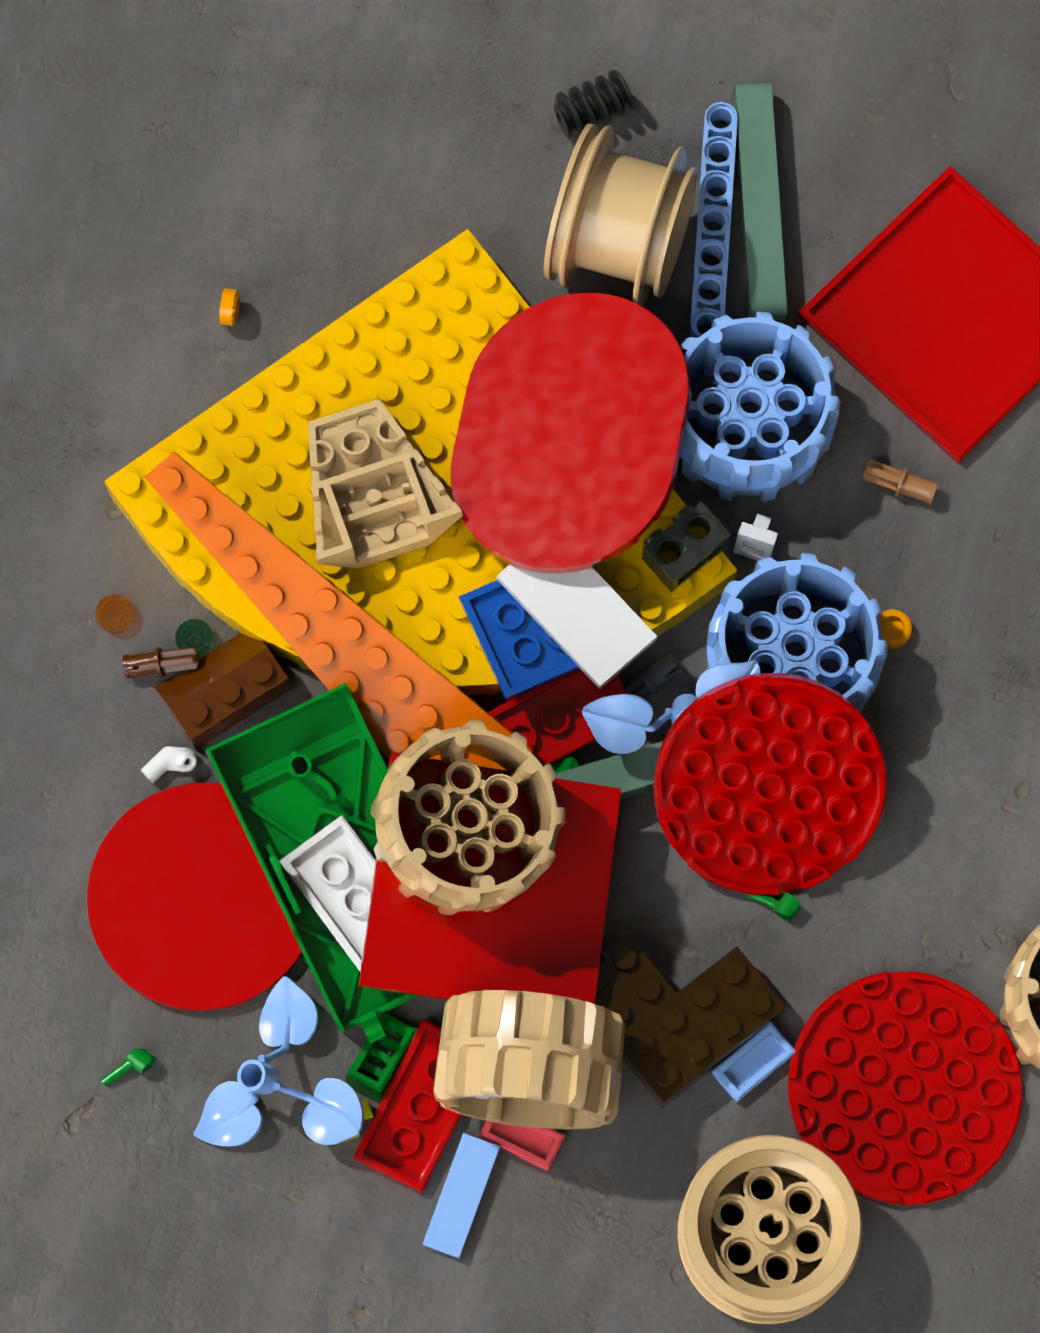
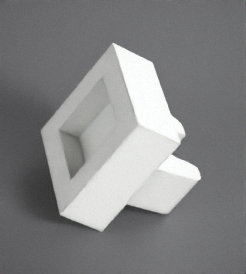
(756, 540)

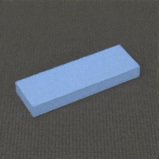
(461, 1196)

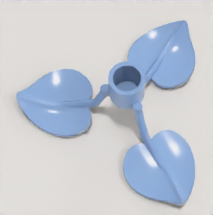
(623, 719)
(230, 1110)

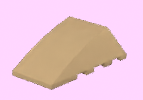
(372, 489)

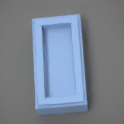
(753, 1062)

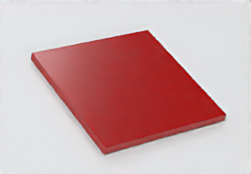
(941, 314)
(534, 943)

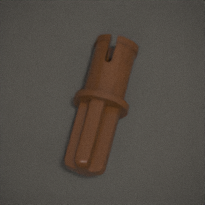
(160, 662)

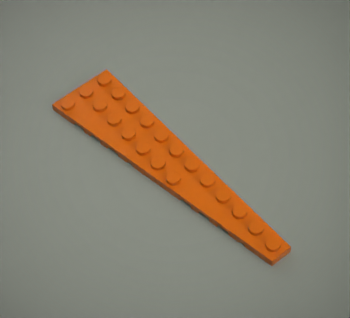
(323, 625)

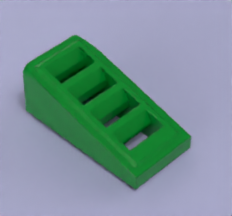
(366, 1085)

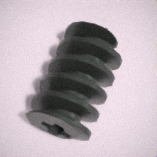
(592, 102)

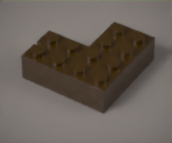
(682, 1034)

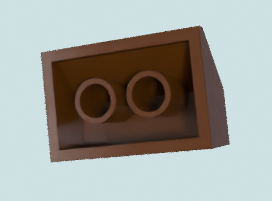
(223, 689)

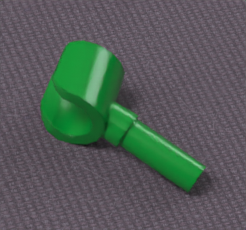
(785, 908)
(138, 1058)

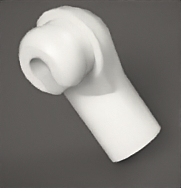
(170, 759)

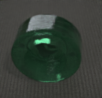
(195, 634)

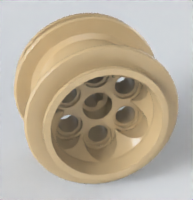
(620, 215)
(790, 1169)

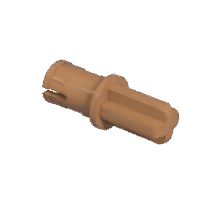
(900, 481)

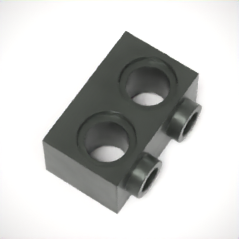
(692, 552)

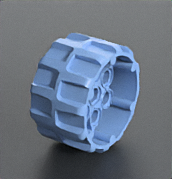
(776, 348)
(791, 581)

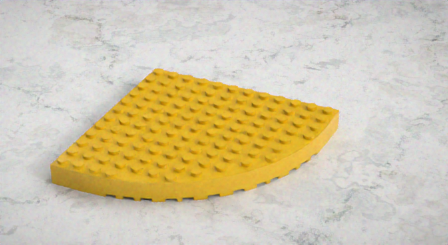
(415, 354)

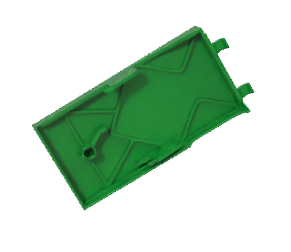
(286, 787)

